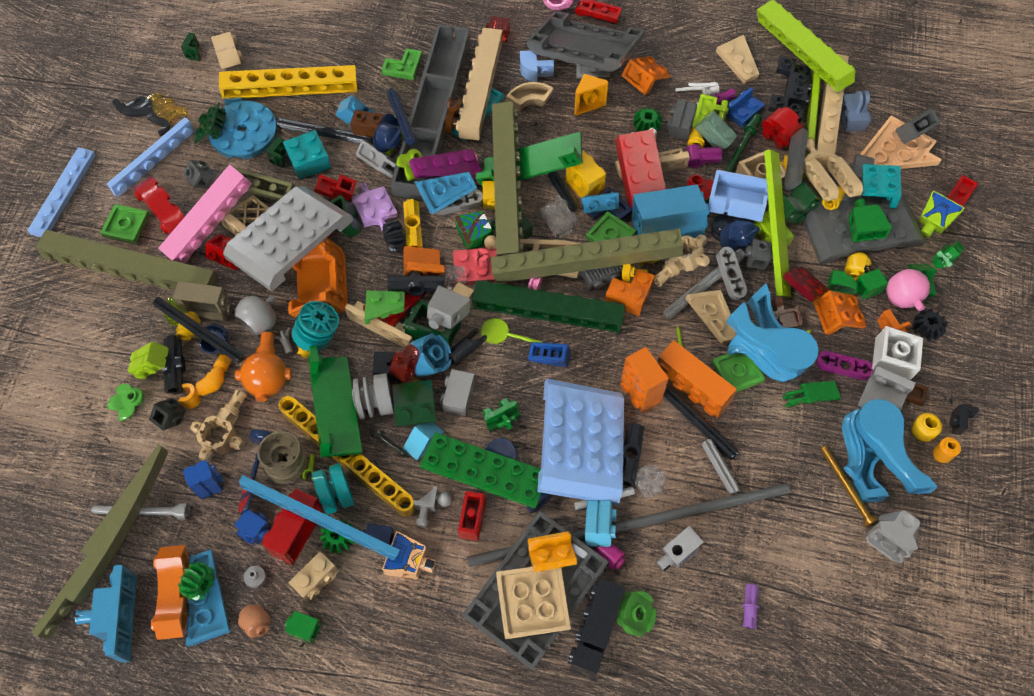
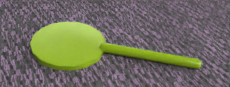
(498, 331)

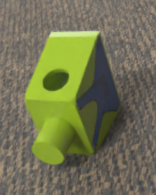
(939, 214)

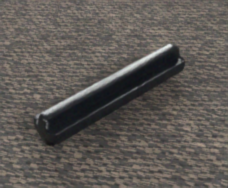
(562, 190)

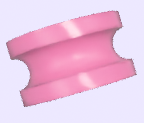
(535, 283)

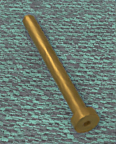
(869, 519)

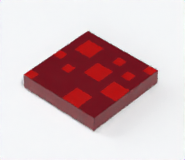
(805, 283)

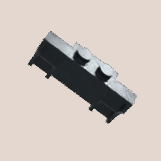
(796, 87)

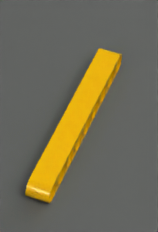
(352, 462)

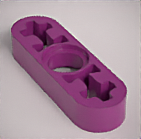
(831, 357)

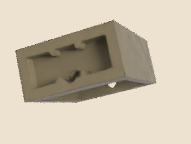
(204, 300)

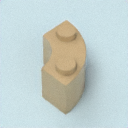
(226, 50)
(530, 94)

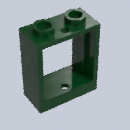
(418, 331)

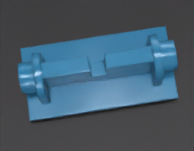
(600, 202)

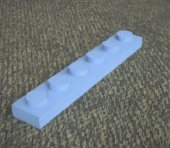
(150, 157)
(62, 192)

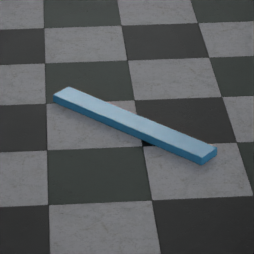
(318, 517)

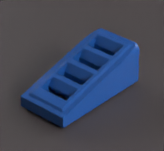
(558, 348)

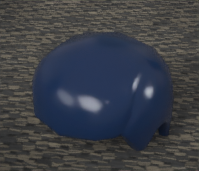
(218, 330)

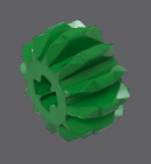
(647, 119)
(333, 544)
(196, 581)

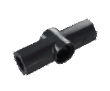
(414, 283)
(174, 365)
(632, 443)

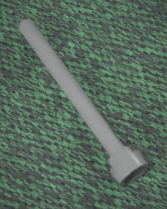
(180, 511)

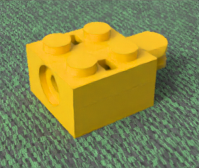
(586, 178)

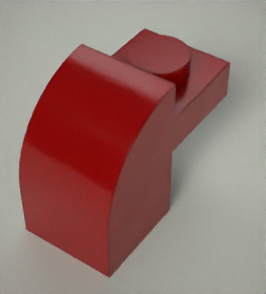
(331, 188)

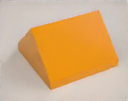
(590, 94)

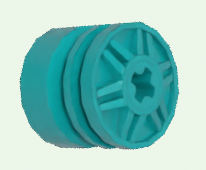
(315, 325)

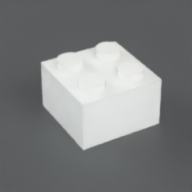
(898, 352)

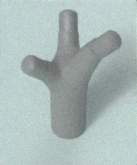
(284, 339)

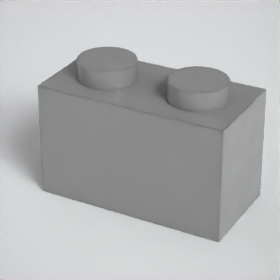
(458, 392)

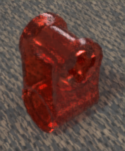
(404, 363)

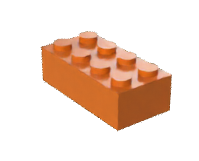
(696, 379)

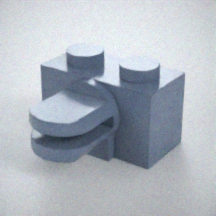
(855, 111)

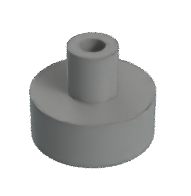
(255, 577)

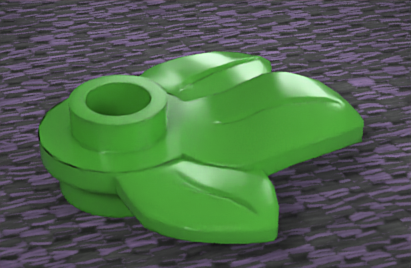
(126, 401)

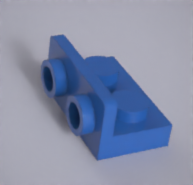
(744, 107)

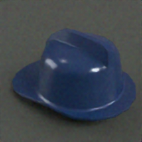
(387, 134)
(738, 234)

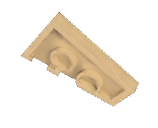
(739, 59)
(714, 312)

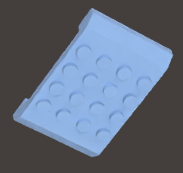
(582, 442)

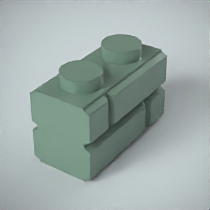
(716, 131)

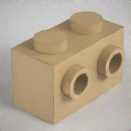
(313, 577)

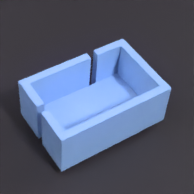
(739, 195)

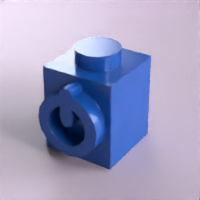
(252, 527)

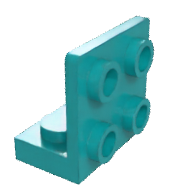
(882, 182)

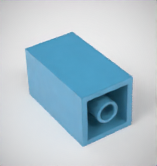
(670, 210)

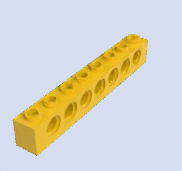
(287, 81)

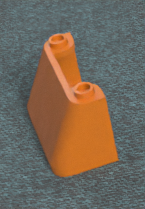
(321, 278)

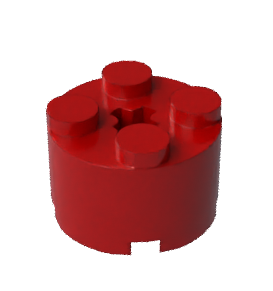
(781, 126)

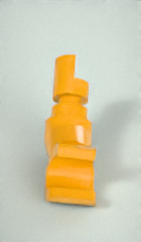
(207, 385)

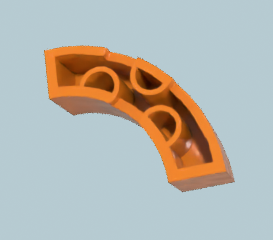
(171, 607)

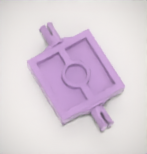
(374, 206)

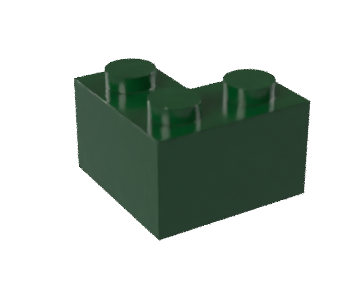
(800, 203)

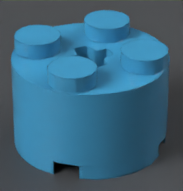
(433, 355)

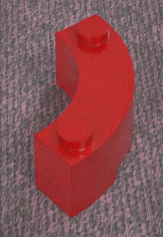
(158, 202)

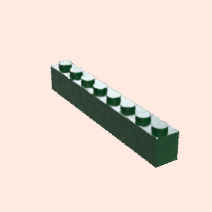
(548, 306)

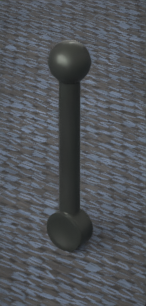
(377, 434)

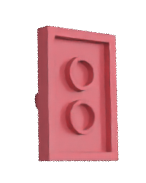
(476, 264)

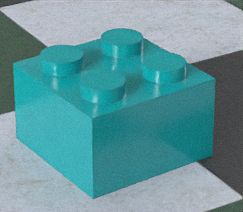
(307, 154)

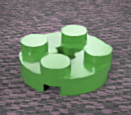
(640, 602)

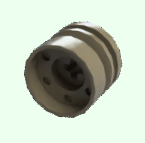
(278, 448)

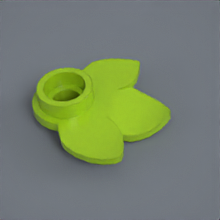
(403, 161)

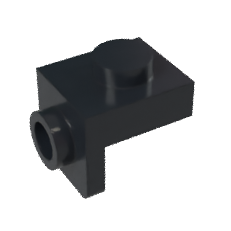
(960, 417)

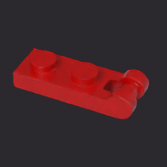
(598, 10)

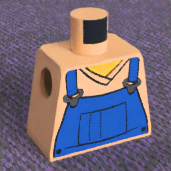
(409, 560)

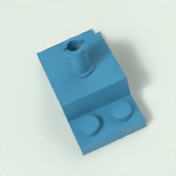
(113, 614)

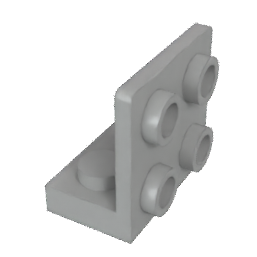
(886, 386)

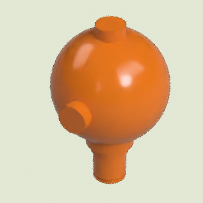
(264, 372)

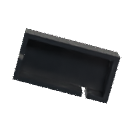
(594, 635)

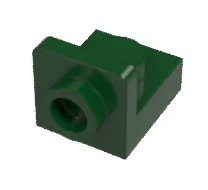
(190, 47)
(276, 151)

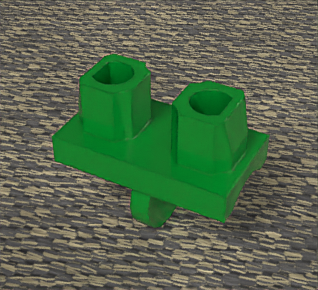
(947, 255)
(502, 416)

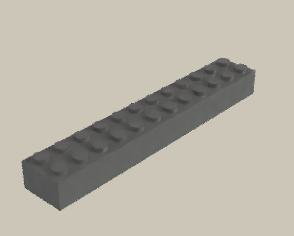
(428, 115)

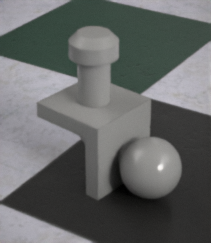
(429, 503)

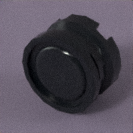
(719, 223)

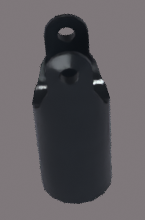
(465, 347)

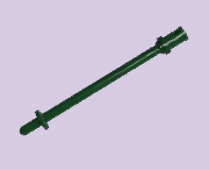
(750, 130)

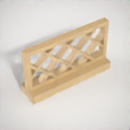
(236, 225)

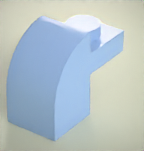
(531, 68)

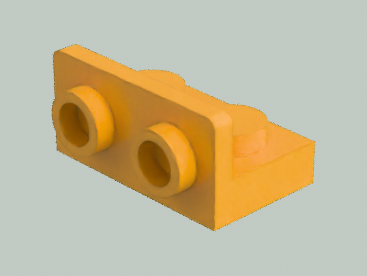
(551, 551)

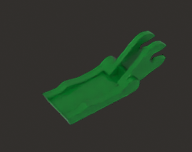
(813, 393)

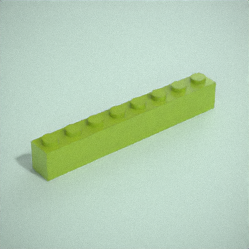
(806, 46)

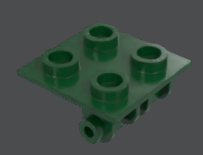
(210, 123)

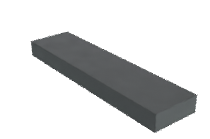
(795, 160)

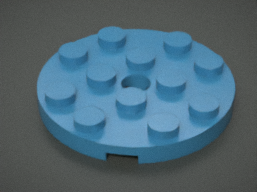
(255, 139)

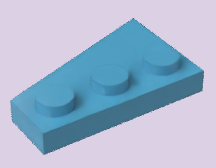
(445, 190)

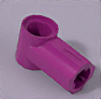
(703, 155)

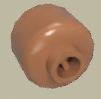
(254, 621)

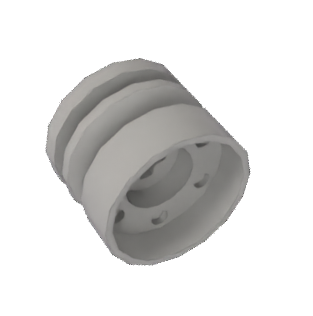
(373, 396)

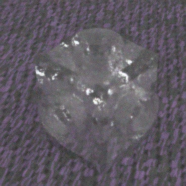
(647, 486)

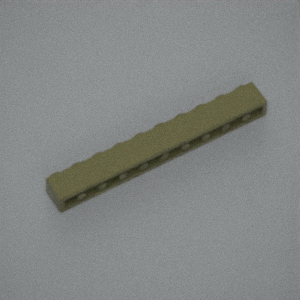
(506, 179)
(587, 256)
(121, 261)

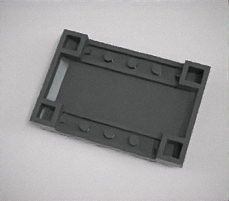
(583, 42)
(831, 232)
(485, 609)

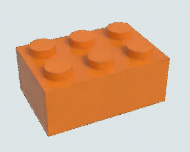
(643, 380)

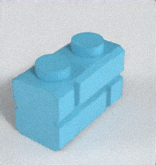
(599, 523)

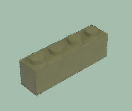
(266, 186)

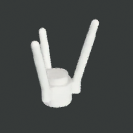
(707, 88)

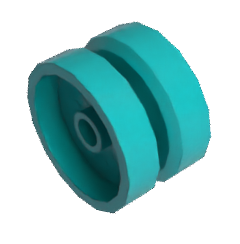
(329, 490)

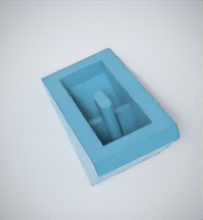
(420, 439)

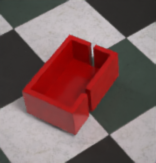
(290, 530)

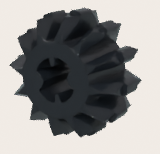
(394, 236)
(929, 325)

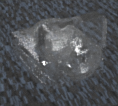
(453, 275)

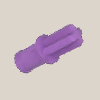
(751, 606)

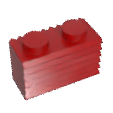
(471, 516)

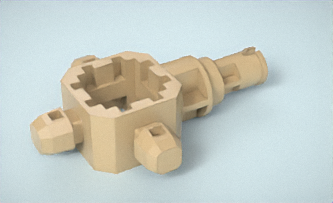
(686, 262)
(226, 420)

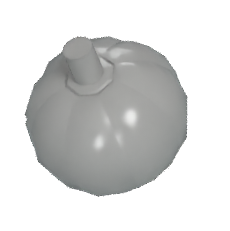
(256, 314)

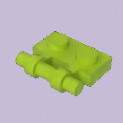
(707, 105)

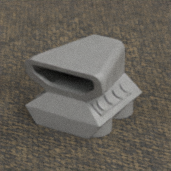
(895, 535)

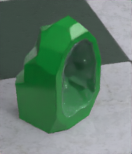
(842, 282)

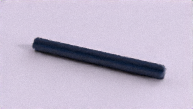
(401, 117)

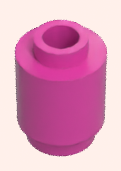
(613, 555)

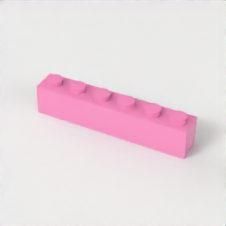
(205, 215)

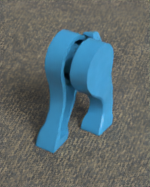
(774, 349)
(878, 434)

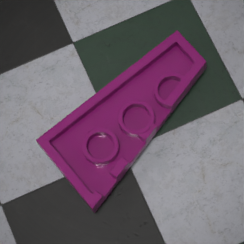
(445, 164)

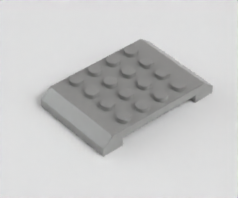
(284, 235)

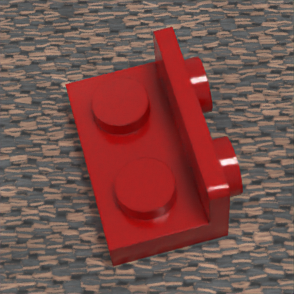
(215, 249)

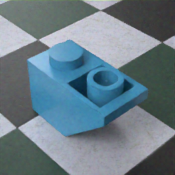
(347, 108)

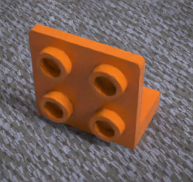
(643, 73)
(422, 260)
(839, 310)

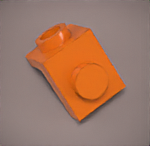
(888, 319)

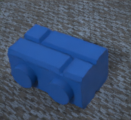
(204, 479)

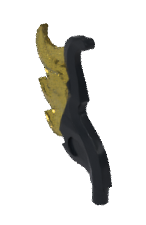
(155, 109)

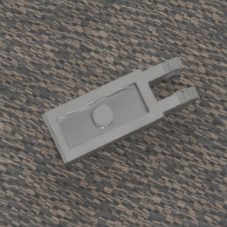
(378, 160)

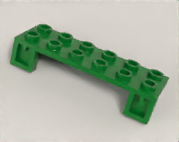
(542, 158)
(333, 405)
(482, 469)

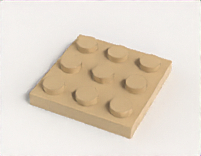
(532, 602)

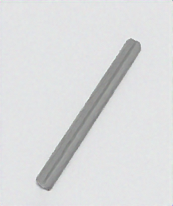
(700, 287)

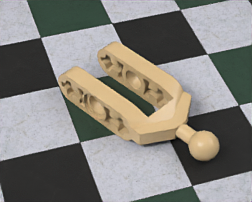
(838, 168)

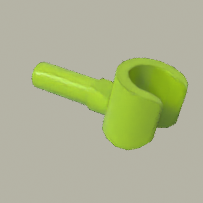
(310, 468)

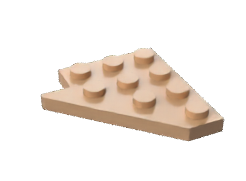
(889, 149)

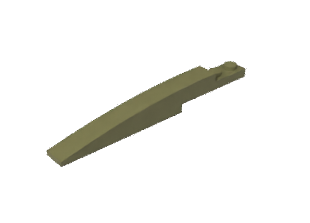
(103, 544)

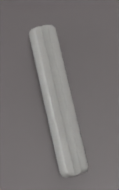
(720, 466)

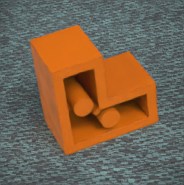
(633, 294)

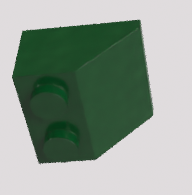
(414, 403)

